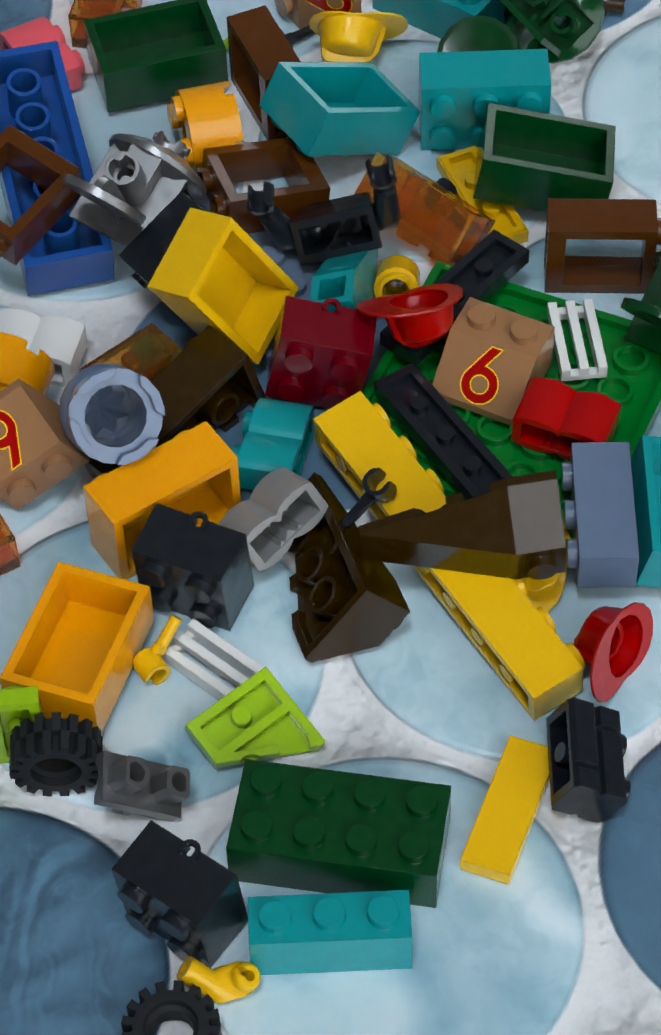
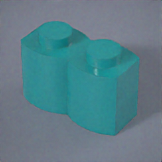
(274, 437)

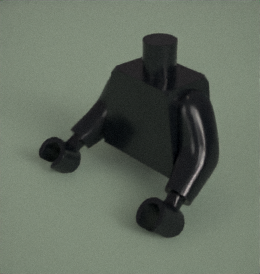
(334, 225)

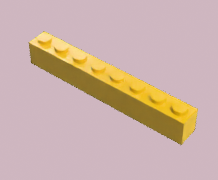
(489, 609)

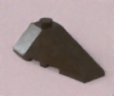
(499, 534)
(341, 597)

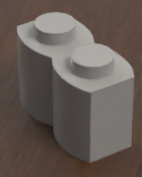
(276, 513)

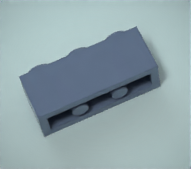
(601, 515)

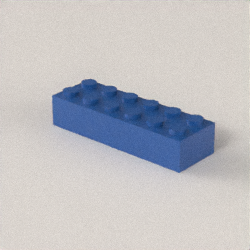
(41, 105)

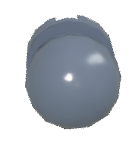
(111, 413)

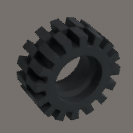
(55, 754)
(171, 1005)

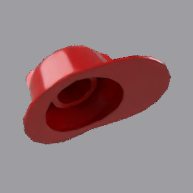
(418, 314)
(614, 645)

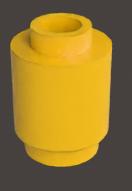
(398, 268)

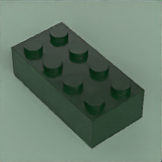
(338, 831)

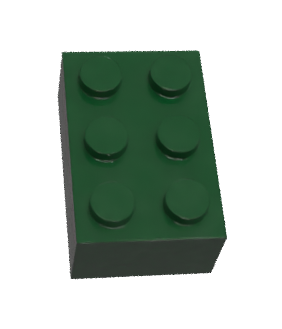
(154, 52)
(542, 156)

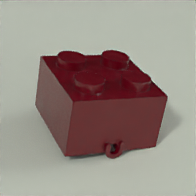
(319, 353)

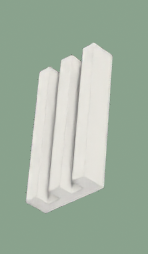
(572, 314)
(188, 642)

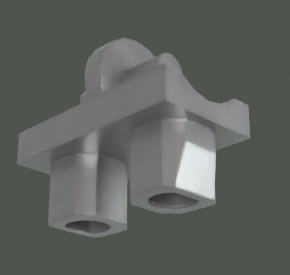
(140, 786)

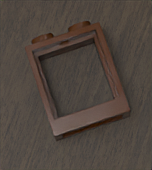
(254, 53)
(259, 161)
(46, 171)
(600, 221)

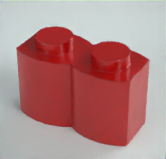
(557, 415)

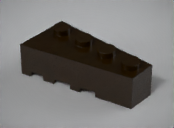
(203, 383)

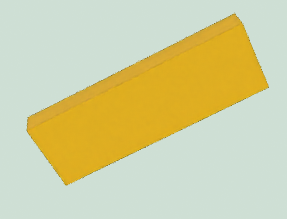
(460, 169)
(507, 811)

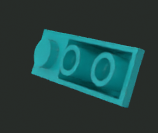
(345, 278)

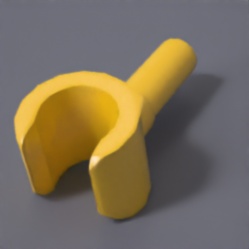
(149, 661)

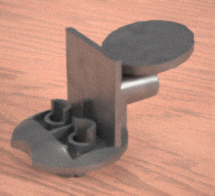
(133, 185)

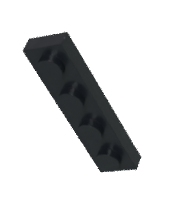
(480, 277)
(439, 431)

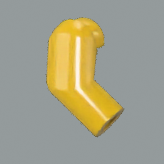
(220, 983)

